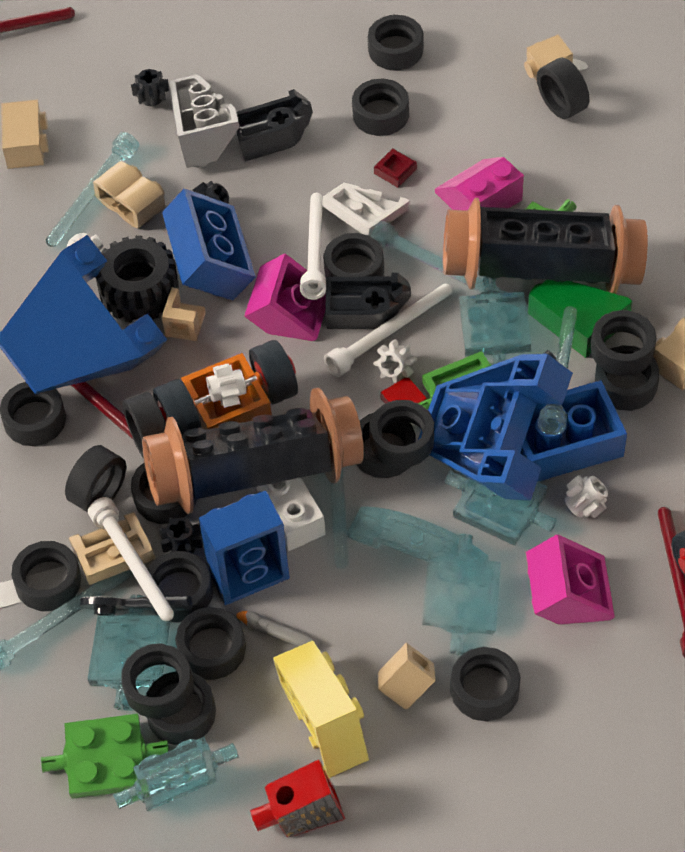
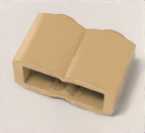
(129, 194)

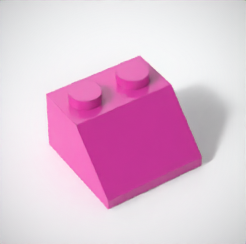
(491, 180)
(279, 305)
(569, 582)

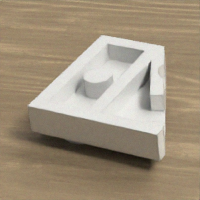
(363, 207)

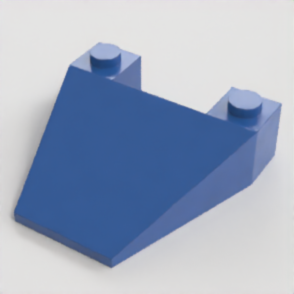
(67, 333)
(487, 417)

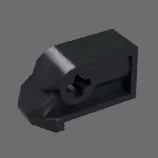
(273, 125)
(351, 300)

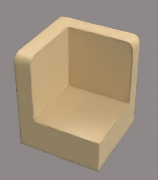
(182, 319)
(406, 676)

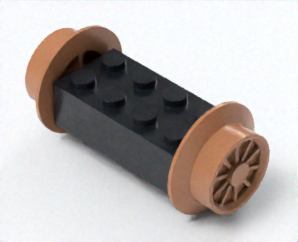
(545, 245)
(253, 451)

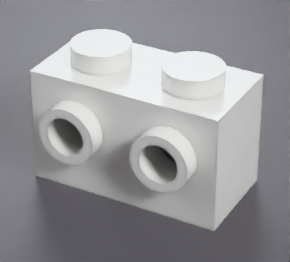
(297, 510)

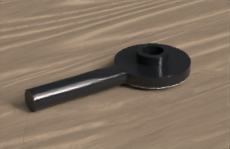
(109, 605)

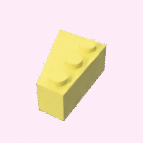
(323, 706)

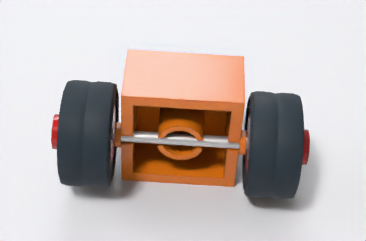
(267, 383)

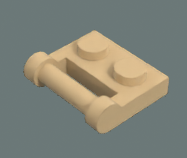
(99, 554)

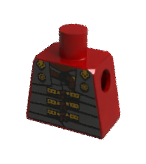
(299, 802)

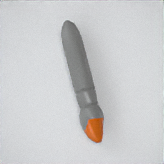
(273, 629)

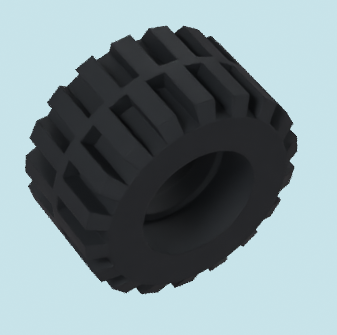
(136, 259)

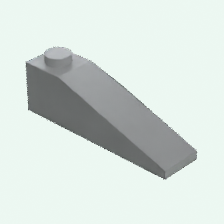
(202, 120)

